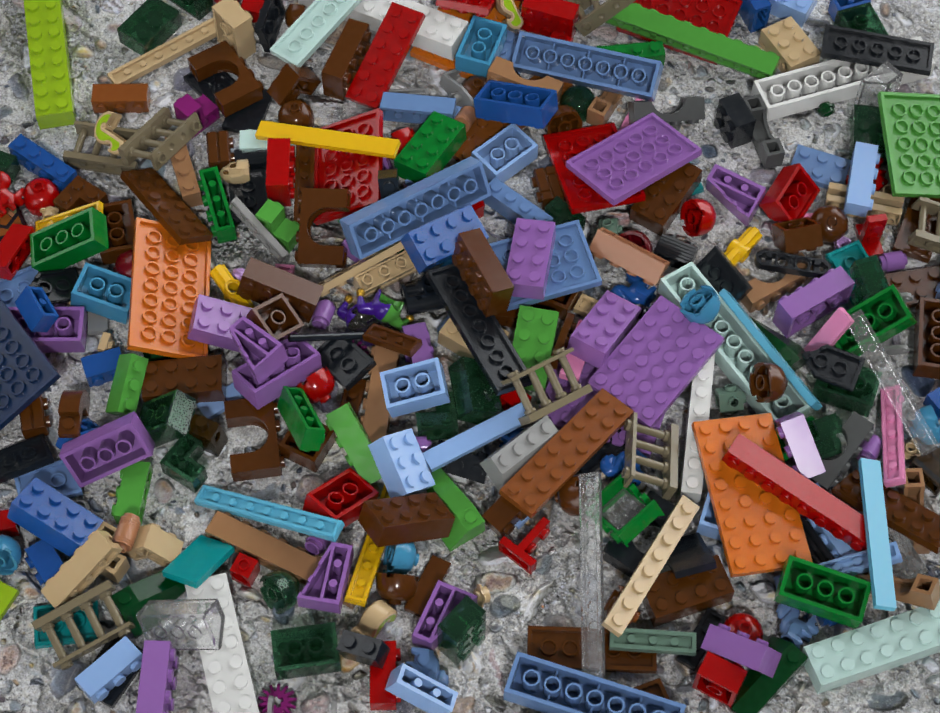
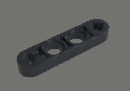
(792, 261)

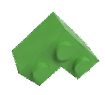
(274, 220)

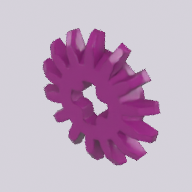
(280, 694)

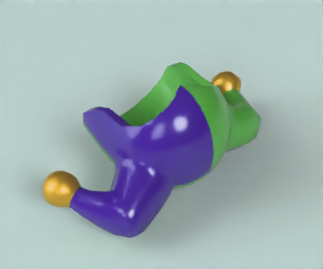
(383, 309)

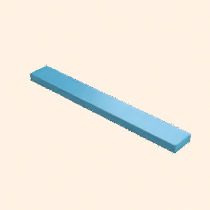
(770, 350)
(269, 513)
(877, 535)

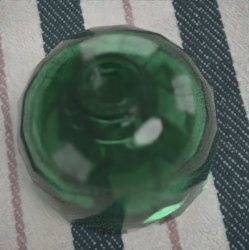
(579, 98)
(280, 590)

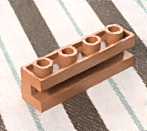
(628, 256)

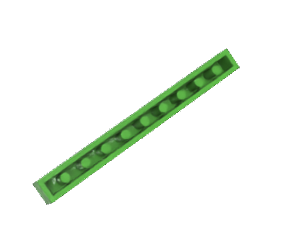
(696, 40)

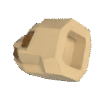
(236, 172)

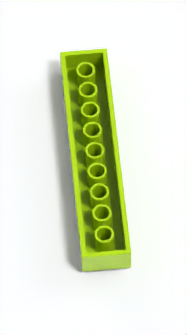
(49, 63)

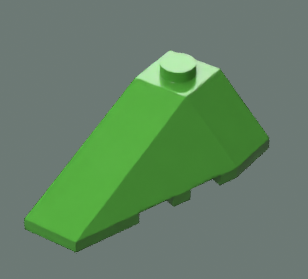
(467, 521)

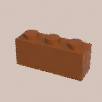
(120, 98)

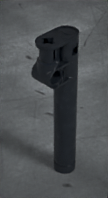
(419, 297)

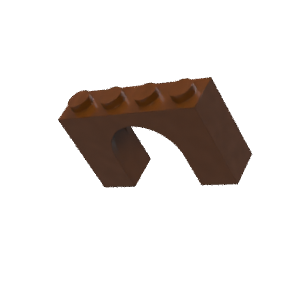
(224, 59)
(313, 203)
(266, 460)

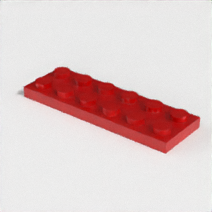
(385, 55)

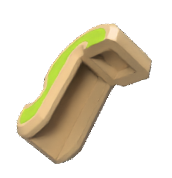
(508, 8)
(104, 131)
(375, 618)

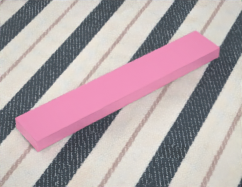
(892, 444)

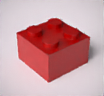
(719, 678)

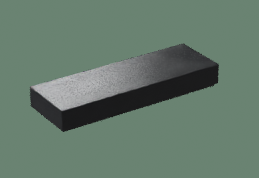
(708, 618)

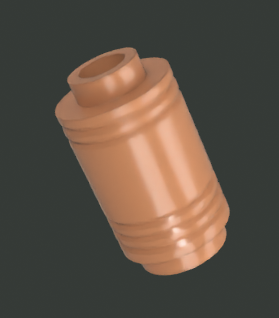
(467, 116)
(127, 531)

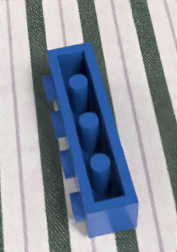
(41, 162)

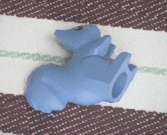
(794, 629)
(428, 664)

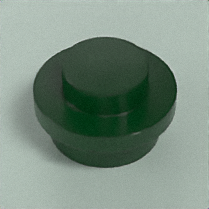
(826, 109)

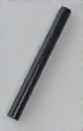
(325, 336)

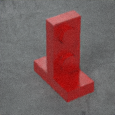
(871, 233)
(521, 553)

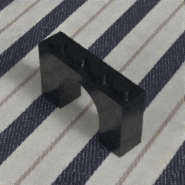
(627, 558)

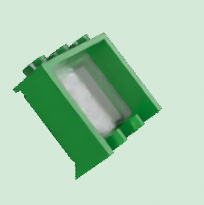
(626, 511)

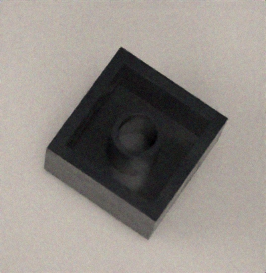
(734, 120)

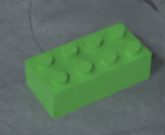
(535, 338)

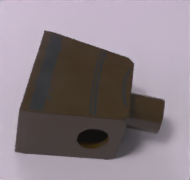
(207, 431)
(931, 470)

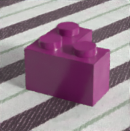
(203, 106)

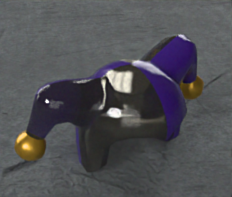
(354, 320)

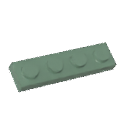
(654, 641)

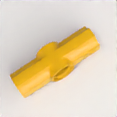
(740, 248)
(226, 282)

